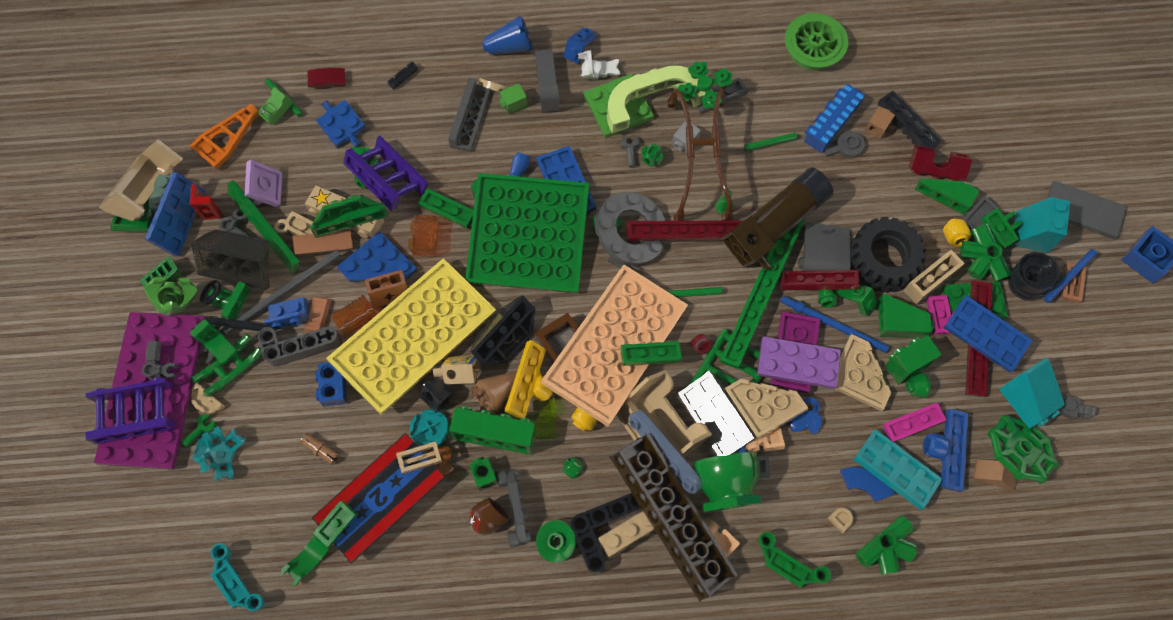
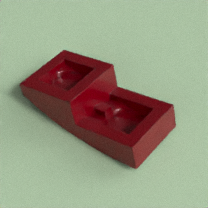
(324, 77)

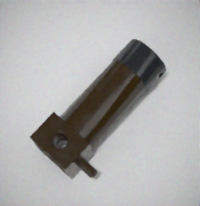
(760, 231)

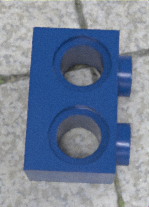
(336, 382)

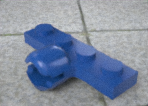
(950, 449)

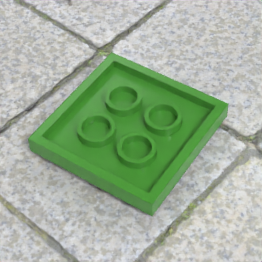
(598, 102)

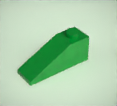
(952, 194)

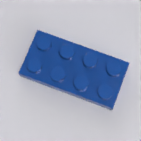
(563, 166)
(173, 216)
(988, 334)

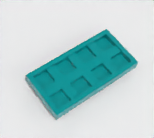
(898, 469)

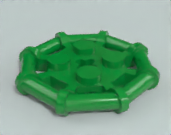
(1012, 445)

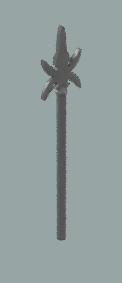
(272, 298)

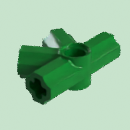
(979, 251)
(895, 547)

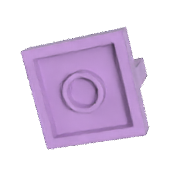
(263, 184)

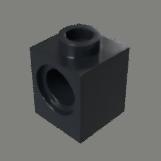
(436, 394)

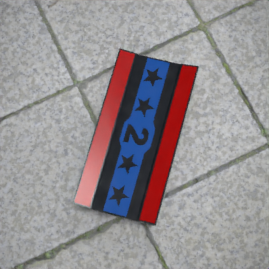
(380, 498)

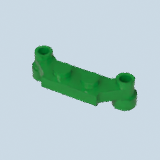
(789, 567)

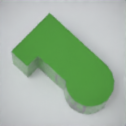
(275, 106)

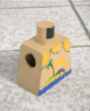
(459, 370)

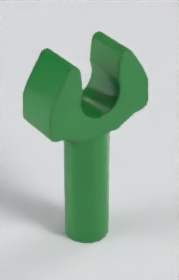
(201, 428)

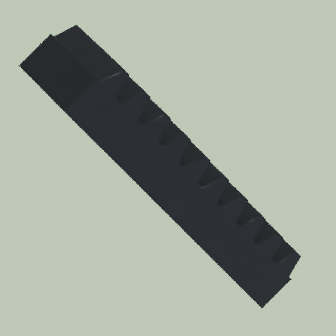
(909, 121)

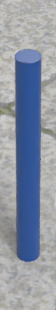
(1069, 276)

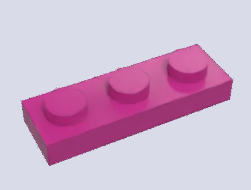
(914, 422)

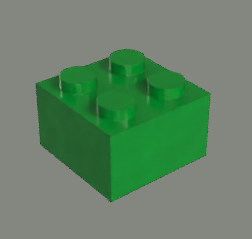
(912, 358)

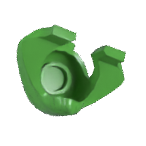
(170, 298)

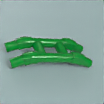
(227, 378)

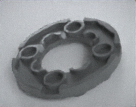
(607, 232)

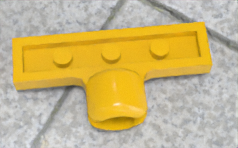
(528, 381)

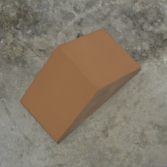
(994, 473)

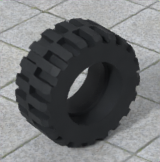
(902, 239)

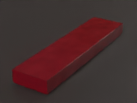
(820, 280)

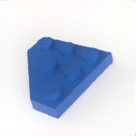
(374, 259)

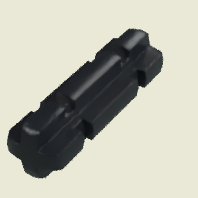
(402, 75)

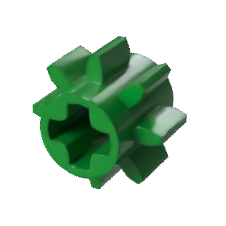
(652, 154)

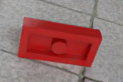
(204, 205)

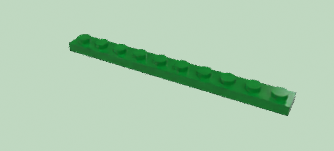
(758, 299)

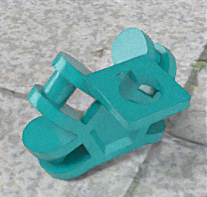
(218, 453)

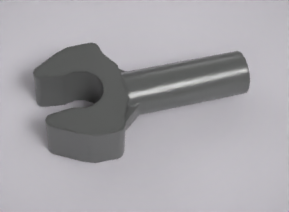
(630, 150)

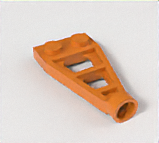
(210, 151)

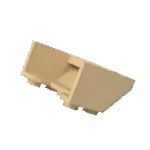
(652, 400)

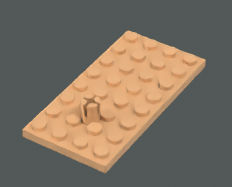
(591, 365)

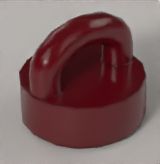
(701, 343)

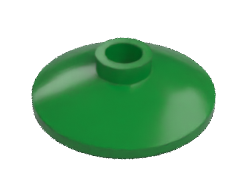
(546, 541)

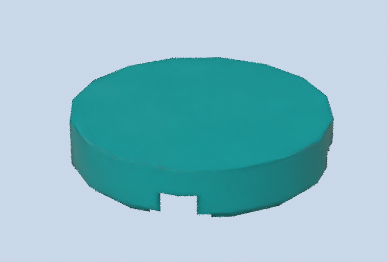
(429, 427)

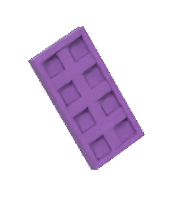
(798, 362)

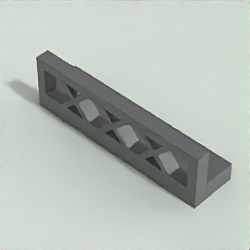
(462, 116)

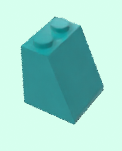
(1042, 225)
(1035, 394)

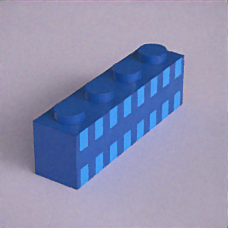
(834, 118)

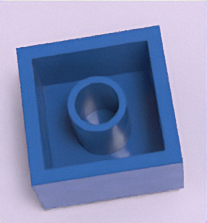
(1151, 255)

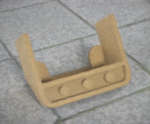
(138, 181)

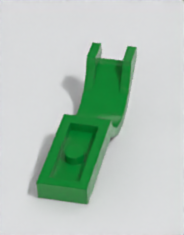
(320, 543)

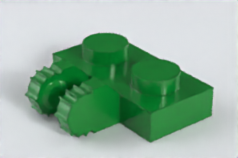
(1000, 228)

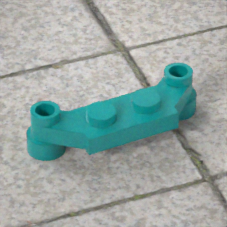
(230, 582)

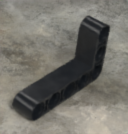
(592, 525)

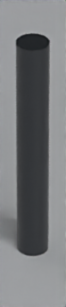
(236, 324)

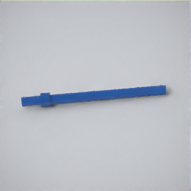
(800, 308)

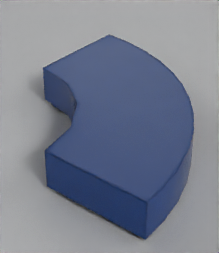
(864, 480)

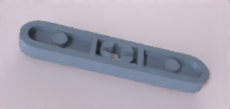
(685, 474)

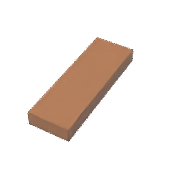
(328, 243)

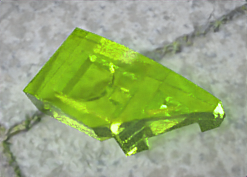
(546, 421)

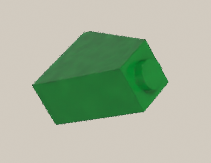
(902, 319)

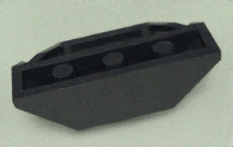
(505, 333)

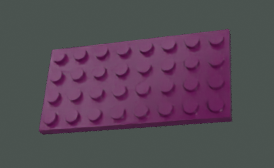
(178, 347)

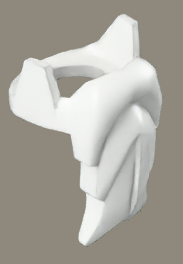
(594, 69)

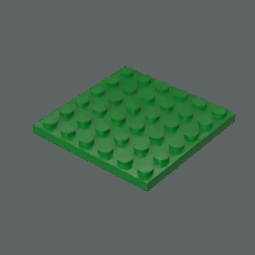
(527, 233)

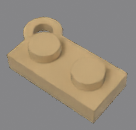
(294, 224)

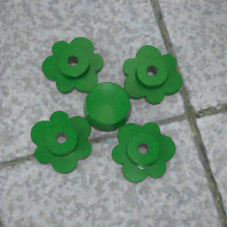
(705, 83)

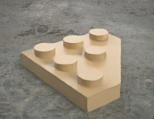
(861, 374)
(764, 405)

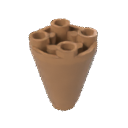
(493, 391)

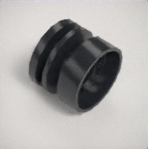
(1033, 276)

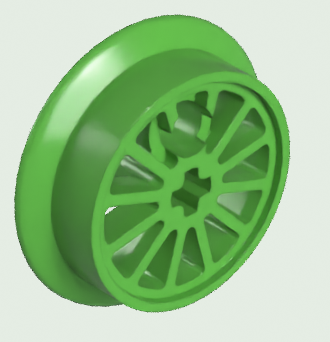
(815, 43)

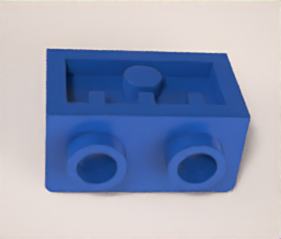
(287, 313)

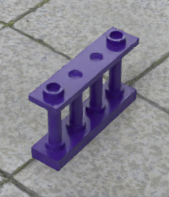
(378, 185)
(140, 426)

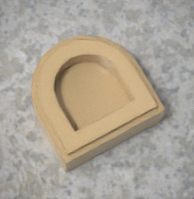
(841, 519)

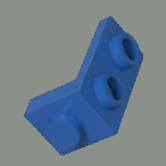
(577, 43)

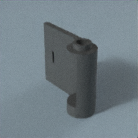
(825, 248)

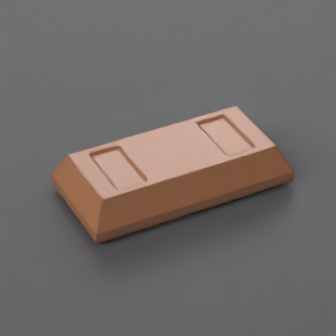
(317, 314)

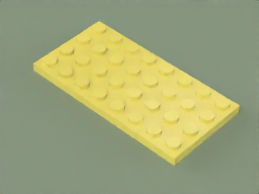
(411, 336)

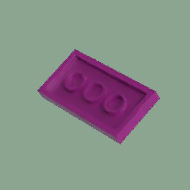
(801, 330)

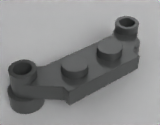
(519, 535)

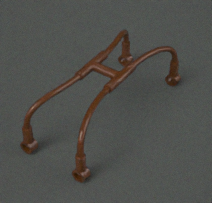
(691, 142)

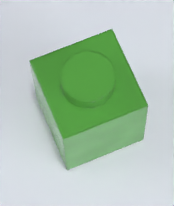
(513, 99)

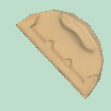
(491, 85)
(205, 404)

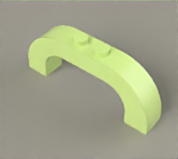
(643, 85)

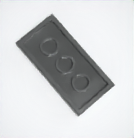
(1090, 210)

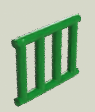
(715, 351)

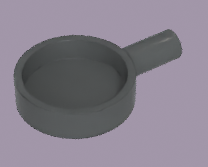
(849, 145)

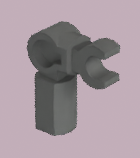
(232, 223)
(152, 368)

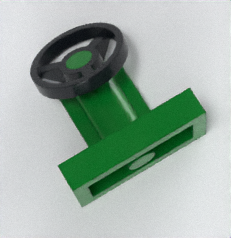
(228, 301)

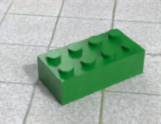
(493, 430)

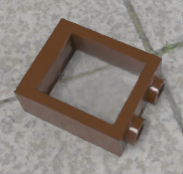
(556, 335)

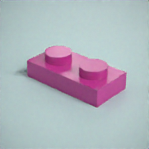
(939, 313)

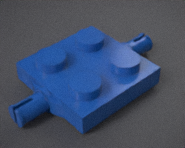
(341, 124)

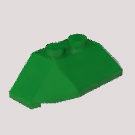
(347, 214)

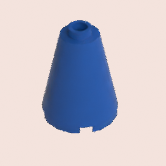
(509, 38)

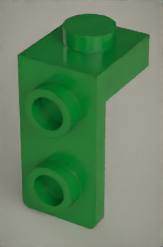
(863, 297)
(214, 341)

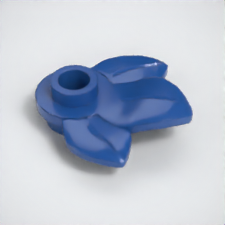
(808, 419)

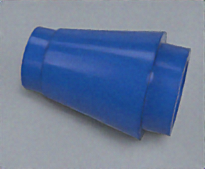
(519, 164)

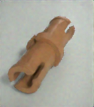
(319, 448)

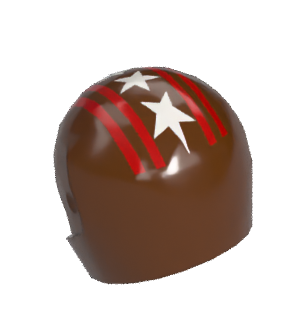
(487, 517)

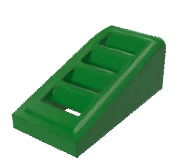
(160, 268)

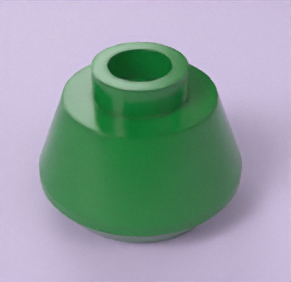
(918, 385)

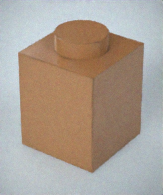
(879, 122)

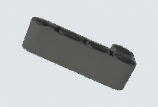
(547, 80)
(302, 351)

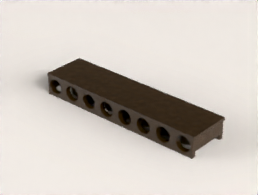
(673, 516)

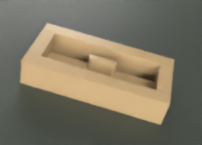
(400, 455)

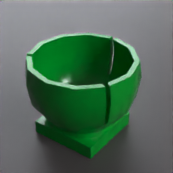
(729, 480)

